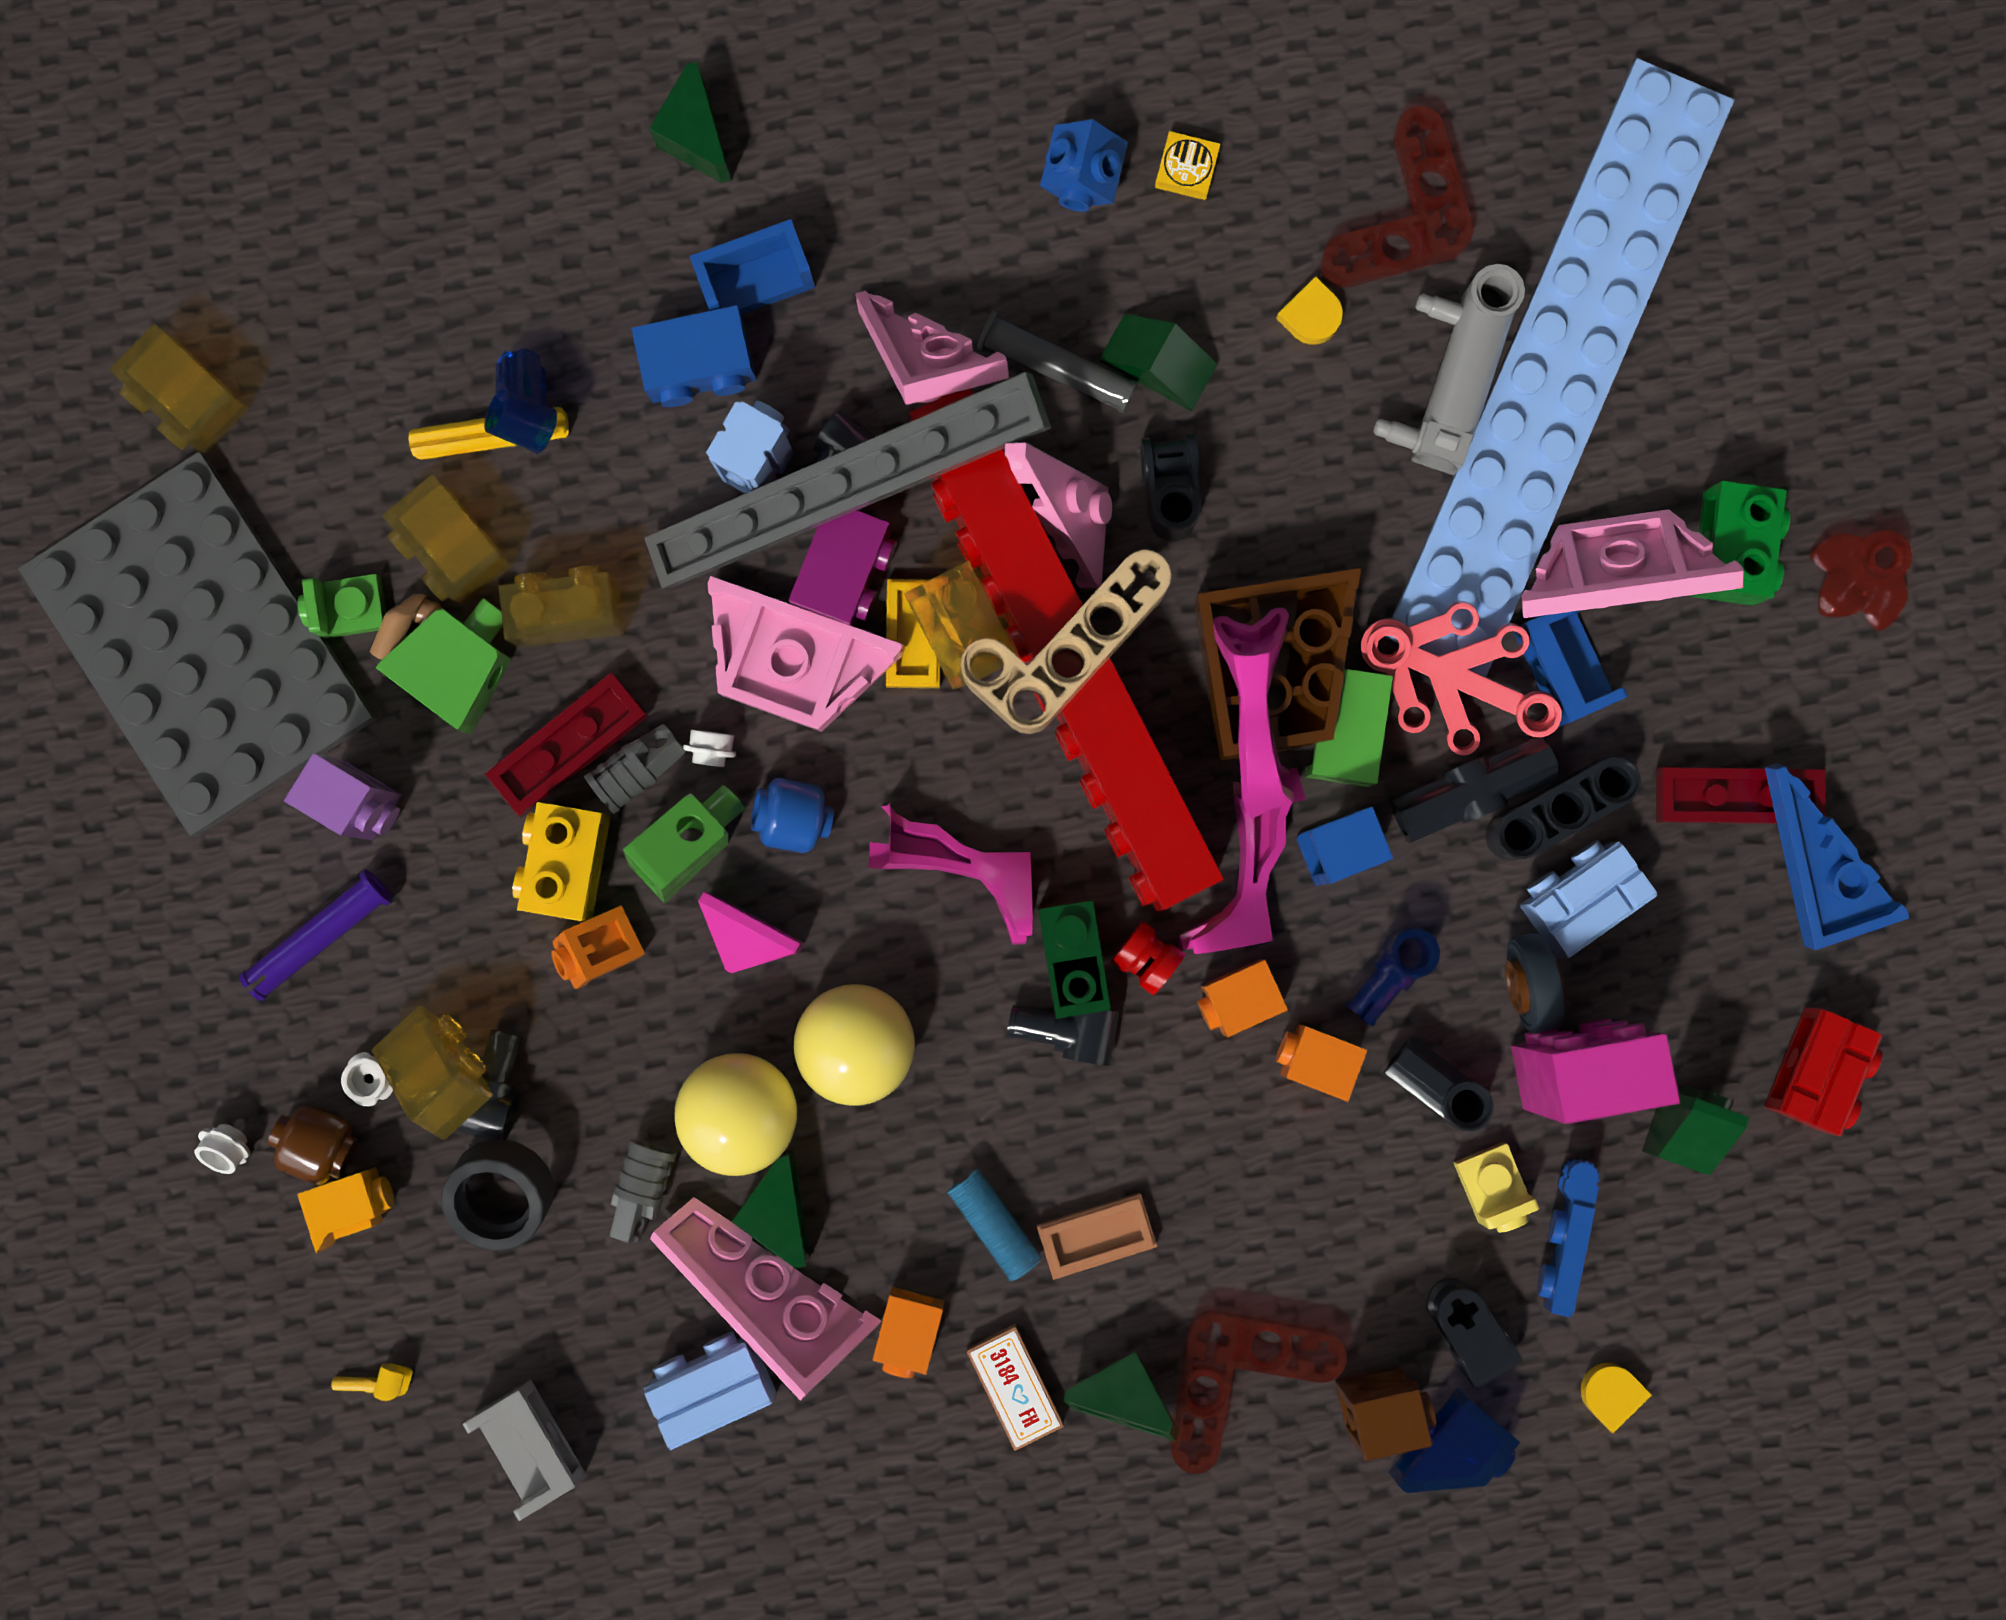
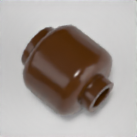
(312, 1144)

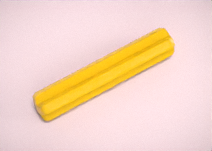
(466, 437)

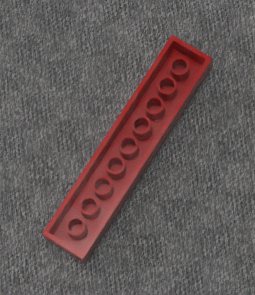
(1100, 721)

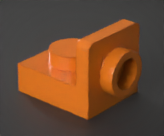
(595, 947)

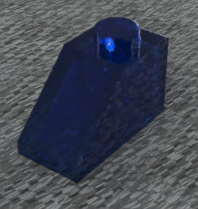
(1464, 1451)

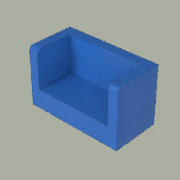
(754, 269)
(1567, 665)
(1344, 847)

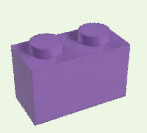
(344, 798)

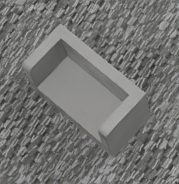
(528, 1447)

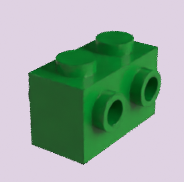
(1746, 527)

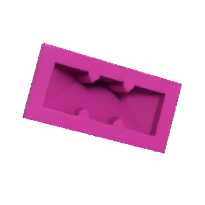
(743, 938)

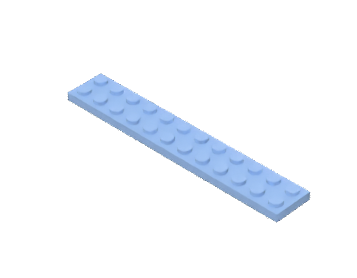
(1565, 355)

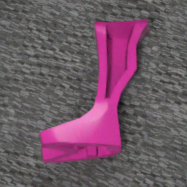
(1251, 659)
(931, 848)
(1246, 916)

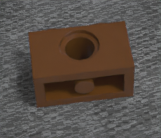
(1385, 1413)

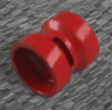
(1138, 949)

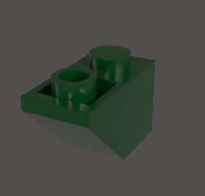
(1074, 959)
(1696, 1130)

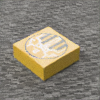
(1187, 165)

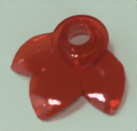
(1858, 582)

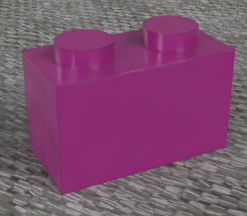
(842, 567)

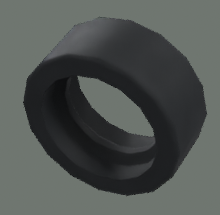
(478, 1224)

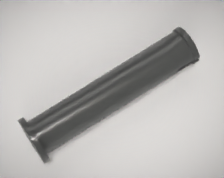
(1056, 362)

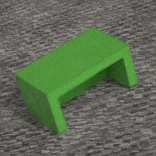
(1359, 732)

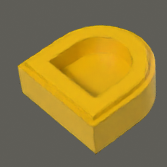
(1312, 314)
(1612, 1394)

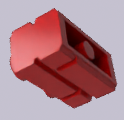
(1825, 1071)

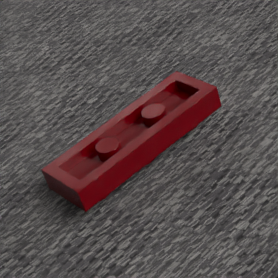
(566, 745)
(1725, 794)

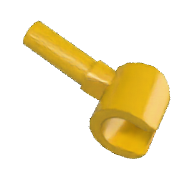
(391, 1382)

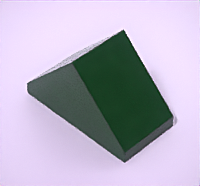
(688, 128)
(1159, 358)
(776, 1214)
(1126, 1397)

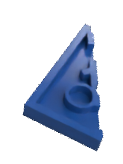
(1829, 883)

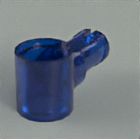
(1392, 975)

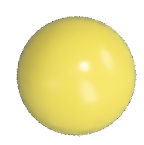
(854, 1044)
(735, 1114)

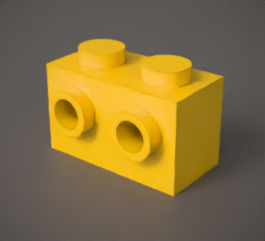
(561, 861)

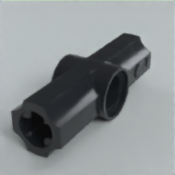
(1475, 789)

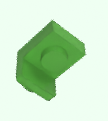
(342, 606)

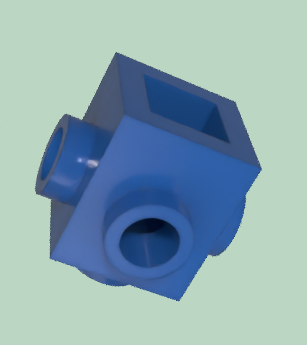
(1083, 165)

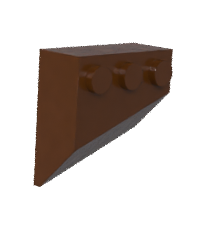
(1309, 665)

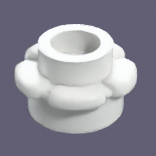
(710, 747)
(354, 1080)
(222, 1148)

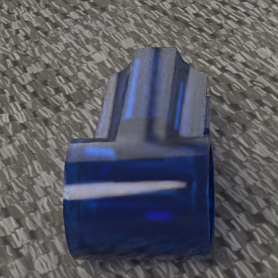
(519, 404)

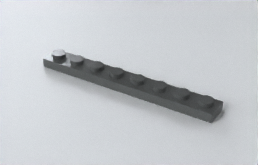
(849, 480)

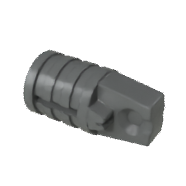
(634, 767)
(640, 1188)

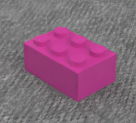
(1594, 1072)

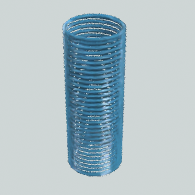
(983, 1229)

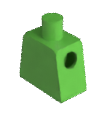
(451, 664)
(668, 860)

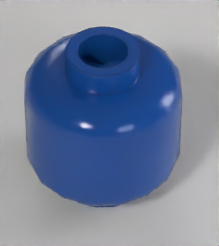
(791, 815)

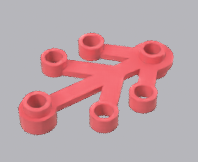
(1452, 672)

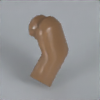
(399, 621)

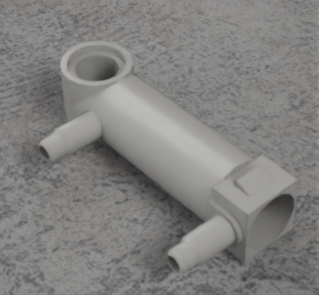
(1464, 372)

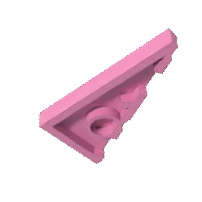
(924, 355)
(1070, 508)

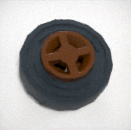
(1535, 983)

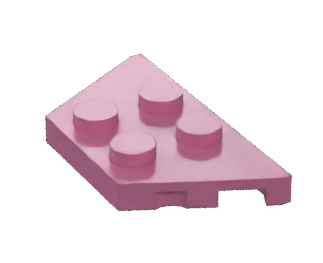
(1626, 563)
(792, 657)

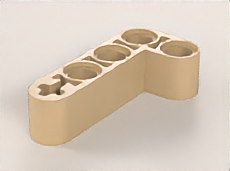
(1075, 637)

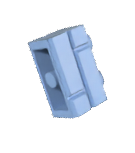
(751, 447)
(1587, 898)
(709, 1390)

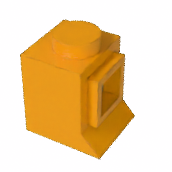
(345, 1206)

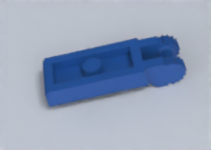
(1571, 1233)

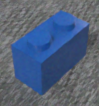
(694, 356)

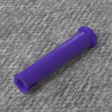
(316, 934)

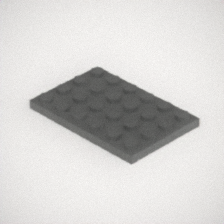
(196, 644)

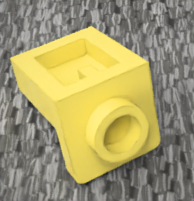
(1496, 1188)

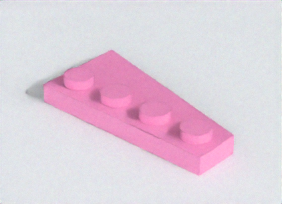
(776, 1309)

